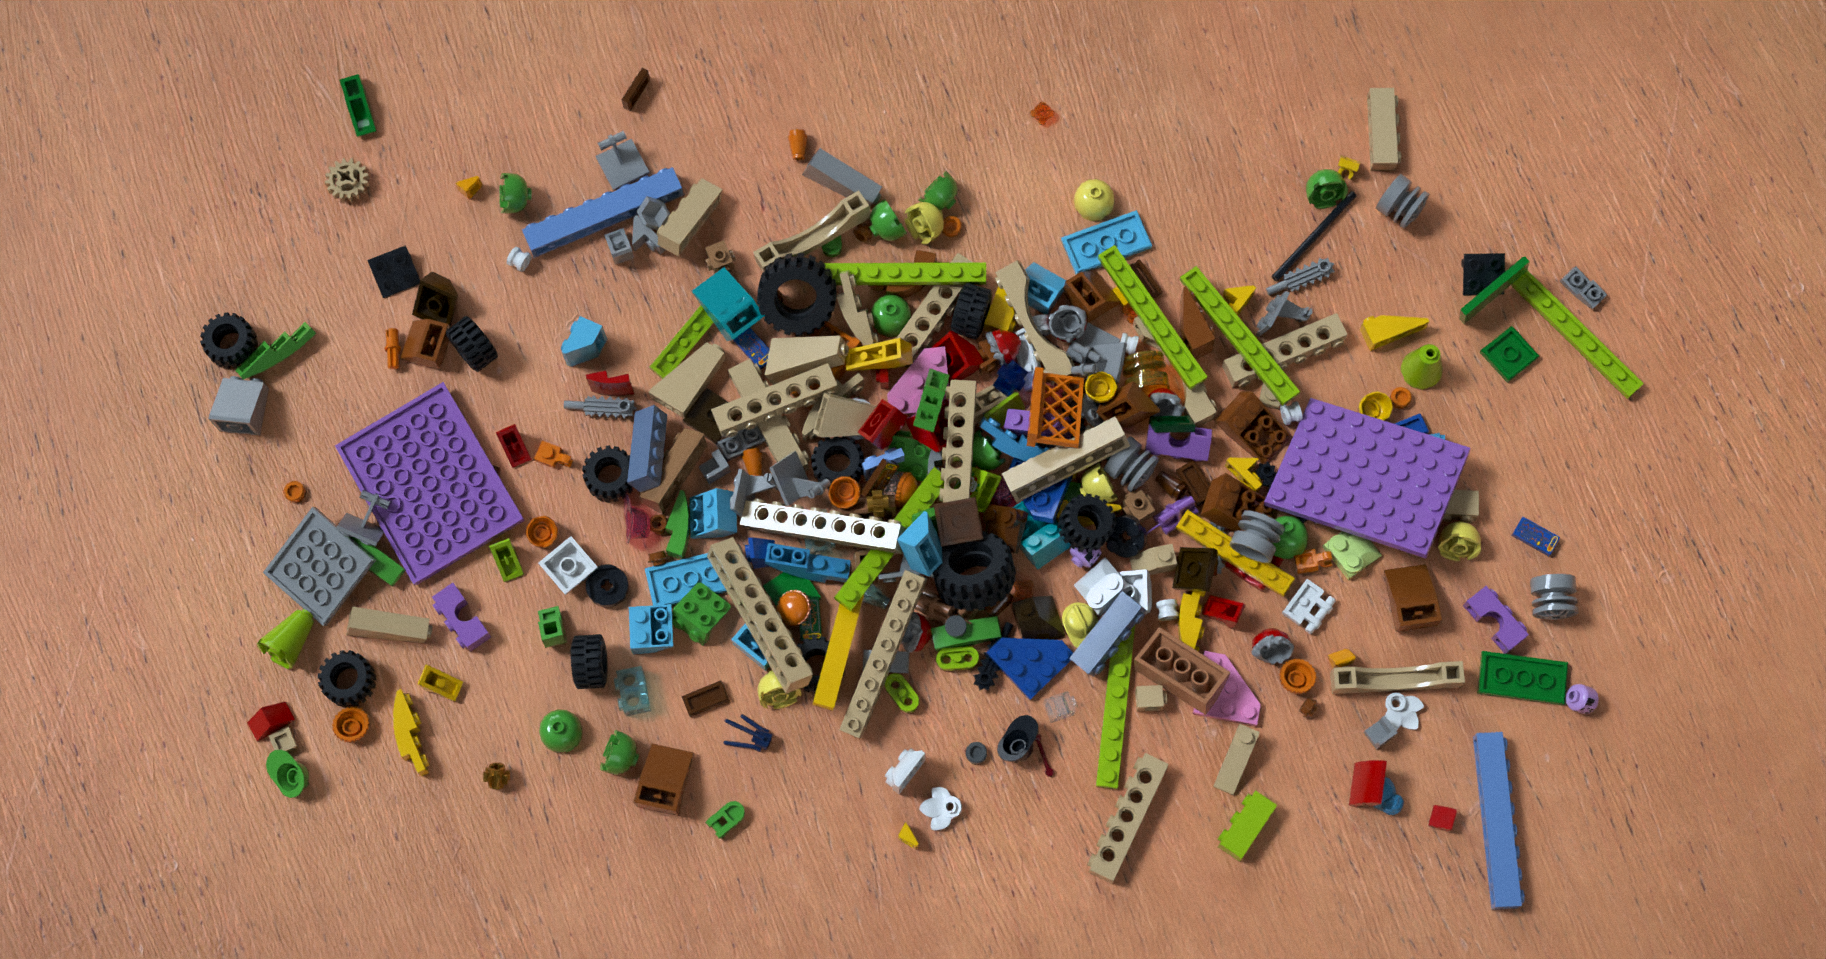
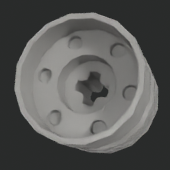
(1402, 201)
(1132, 465)
(1257, 536)
(1554, 596)

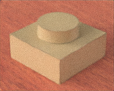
(1268, 398)
(283, 740)

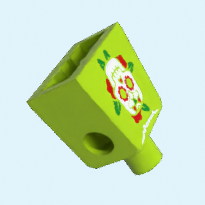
(982, 487)

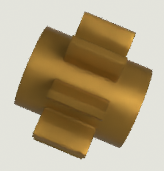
(878, 503)
(496, 776)

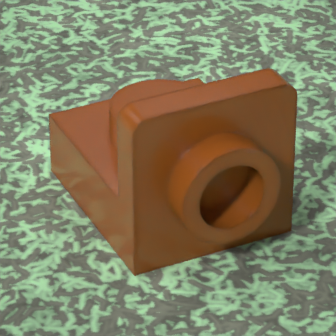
(990, 363)

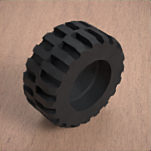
(796, 319)
(981, 588)

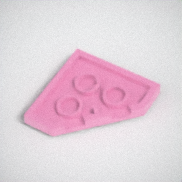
(908, 390)
(1236, 699)

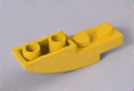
(1188, 626)
(405, 726)

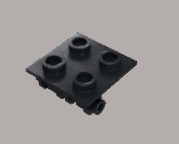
(394, 271)
(1481, 271)

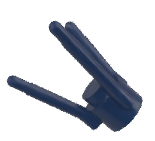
(761, 738)

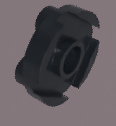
(1137, 535)
(616, 593)

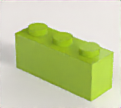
(1246, 825)

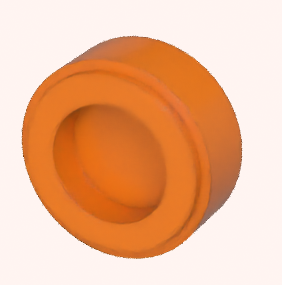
(952, 226)
(1400, 397)
(294, 492)

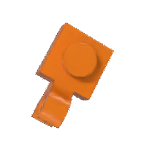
(551, 454)
(1309, 561)

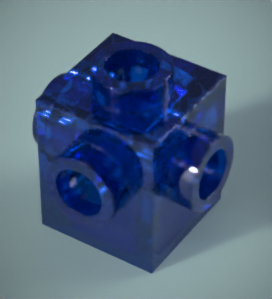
(1011, 374)

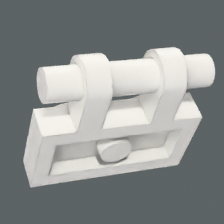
(1303, 602)

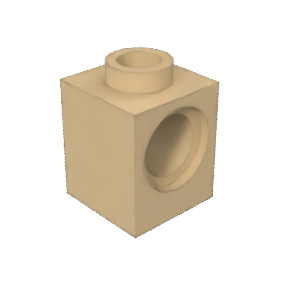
(1150, 698)

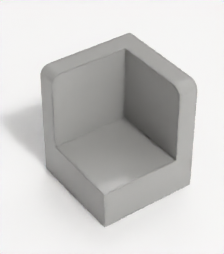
(653, 213)
(715, 467)
(1380, 732)

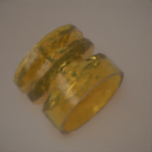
(1146, 370)

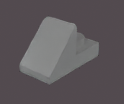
(644, 235)
(619, 246)

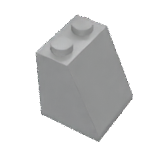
(239, 406)

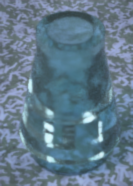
(876, 597)

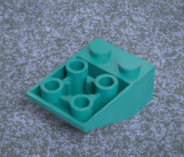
(727, 304)
(1041, 540)

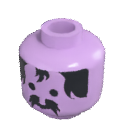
(1084, 558)
(1582, 699)

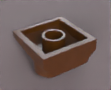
(1006, 524)

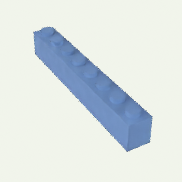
(600, 212)
(1497, 821)

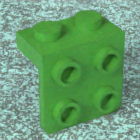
(699, 612)

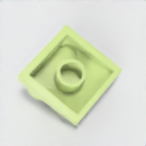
(1351, 553)

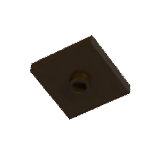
(701, 417)
(1195, 569)

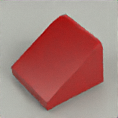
(1442, 818)

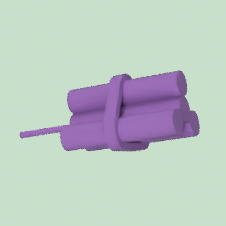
(1173, 513)

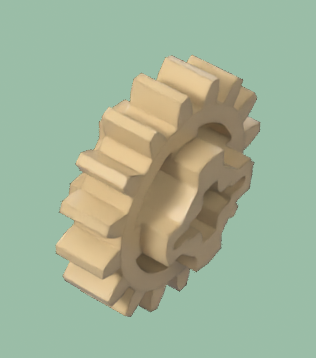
(347, 188)

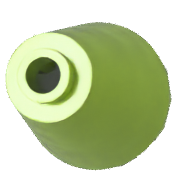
(1422, 367)
(287, 638)

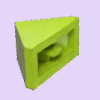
(506, 559)

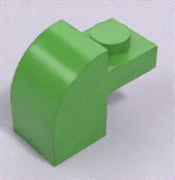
(551, 627)

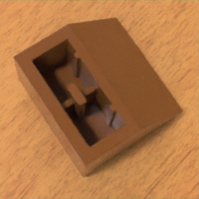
(1090, 294)
(426, 343)
(1128, 405)

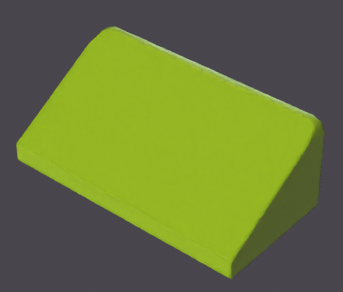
(1000, 411)

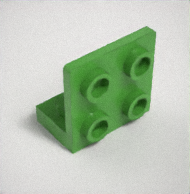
(915, 454)

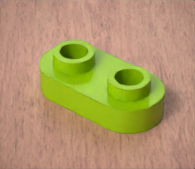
(957, 658)
(902, 693)

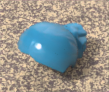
(1391, 801)

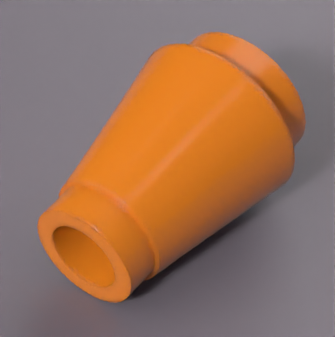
(798, 142)
(753, 461)

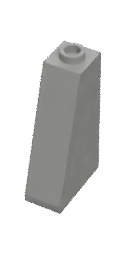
(840, 177)

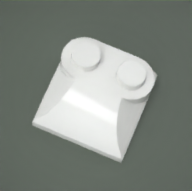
(568, 565)
(1102, 586)
(1141, 587)
(907, 767)

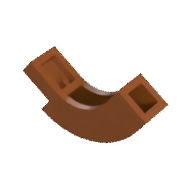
(908, 290)

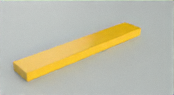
(1211, 537)
(836, 656)

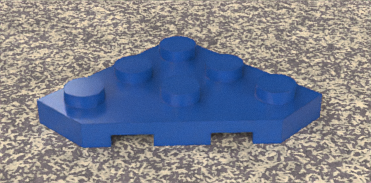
(1046, 503)
(1030, 661)

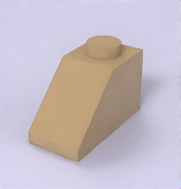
(1155, 560)

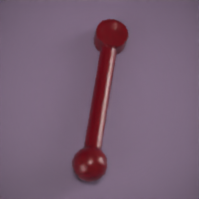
(1049, 771)

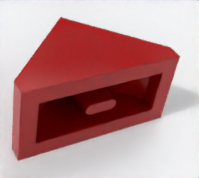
(513, 445)
(270, 719)

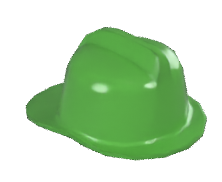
(287, 773)

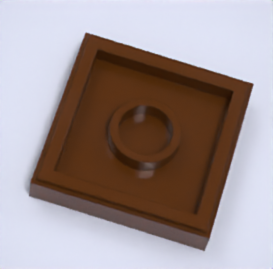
(958, 521)

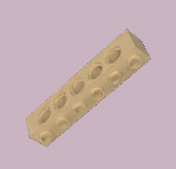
(923, 316)
(1330, 326)
(965, 391)
(723, 414)
(1108, 870)

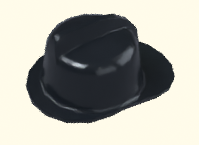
(1018, 739)

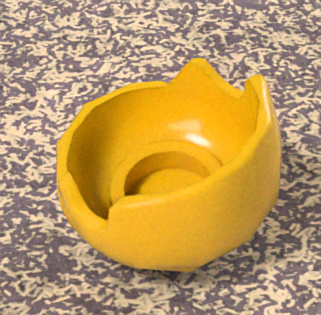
(1100, 387)
(1376, 405)

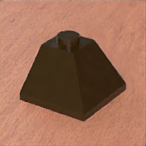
(435, 299)
(1038, 618)

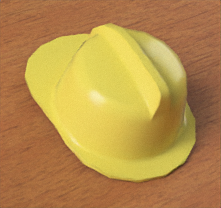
(1078, 622)

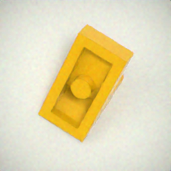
(1239, 297)
(1240, 469)
(440, 683)

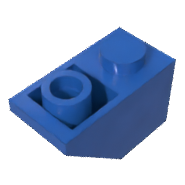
(757, 551)

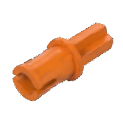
(392, 348)

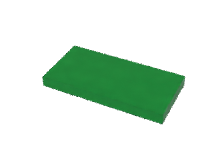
(1494, 289)
(1522, 678)

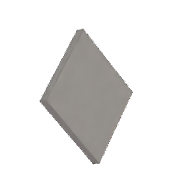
(319, 566)

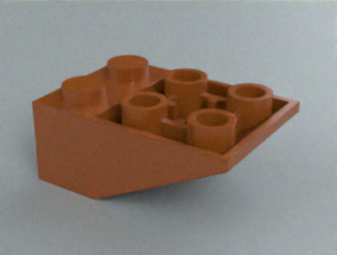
(1193, 328)
(1253, 426)
(1229, 499)
(1412, 598)
(663, 779)

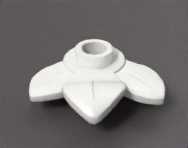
(1406, 712)
(938, 808)

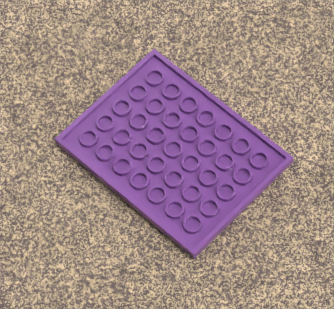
(1368, 477)
(437, 482)

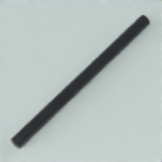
(1313, 236)

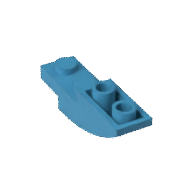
(1008, 443)
(805, 565)

